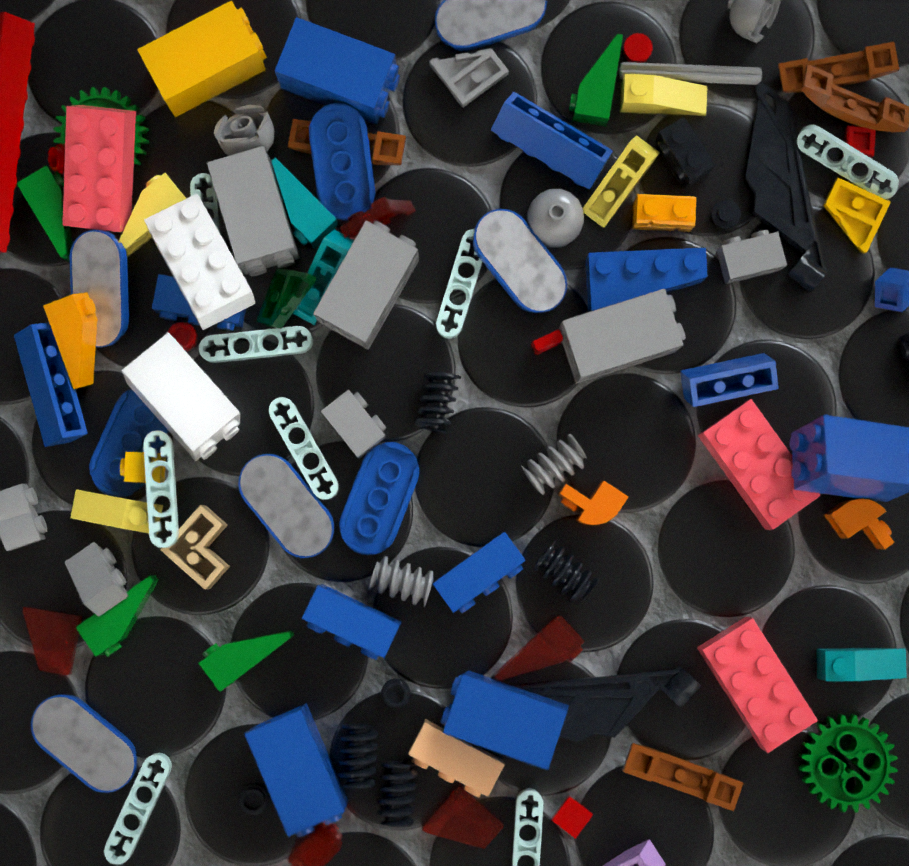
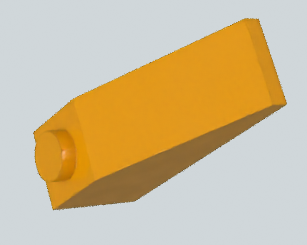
(75, 332)

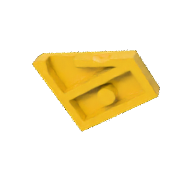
(856, 212)

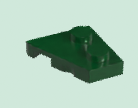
(284, 296)

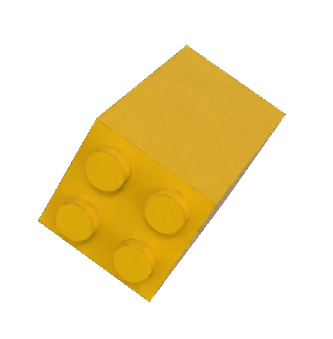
(204, 58)

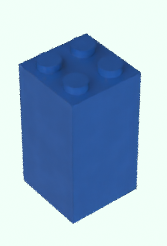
(337, 70)
(851, 458)
(504, 718)
(297, 771)

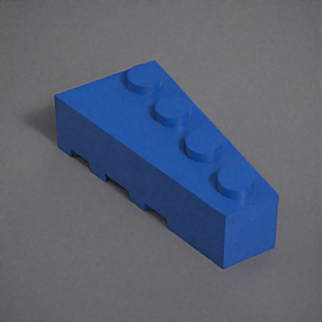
(630, 274)

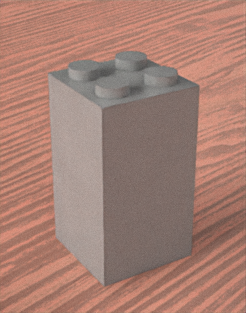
(253, 211)
(367, 284)
(621, 335)

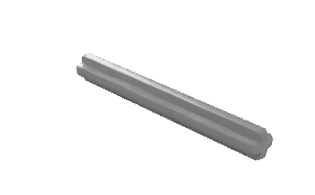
(695, 73)

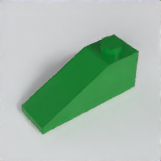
(596, 90)
(45, 196)
(108, 630)
(235, 658)

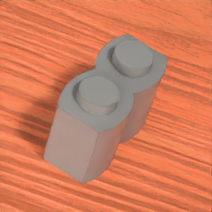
(19, 518)

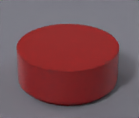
(637, 48)
(184, 335)

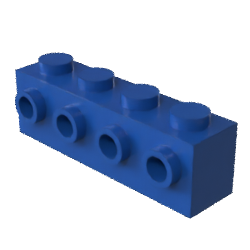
(551, 140)
(49, 386)

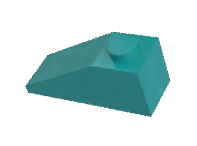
(305, 212)
(324, 267)
(861, 664)

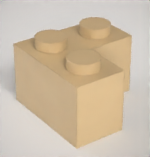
(193, 551)

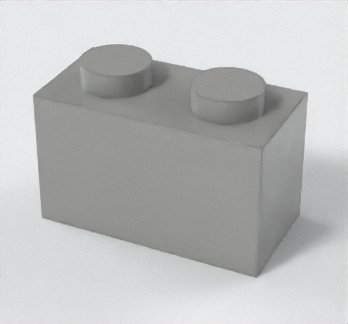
(751, 256)
(354, 424)
(97, 578)

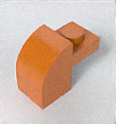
(599, 509)
(860, 514)

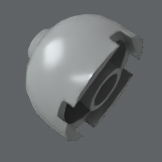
(751, 16)
(245, 130)
(555, 217)

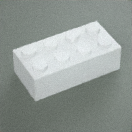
(200, 261)

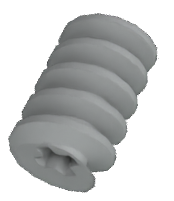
(555, 464)
(401, 580)

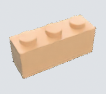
(456, 759)

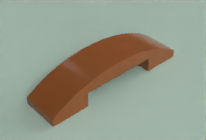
(847, 68)
(851, 107)
(384, 147)
(682, 776)

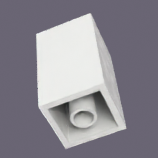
(182, 397)

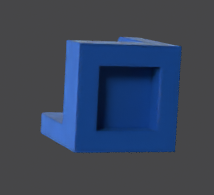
(892, 290)

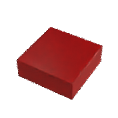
(861, 139)
(547, 342)
(572, 816)

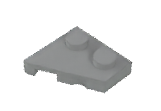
(470, 74)

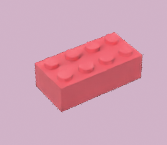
(98, 167)
(756, 464)
(757, 684)

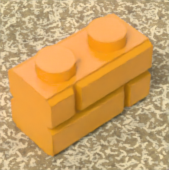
(664, 212)

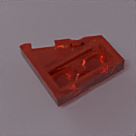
(381, 211)
(53, 638)
(464, 820)

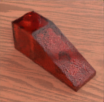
(548, 647)
(317, 846)

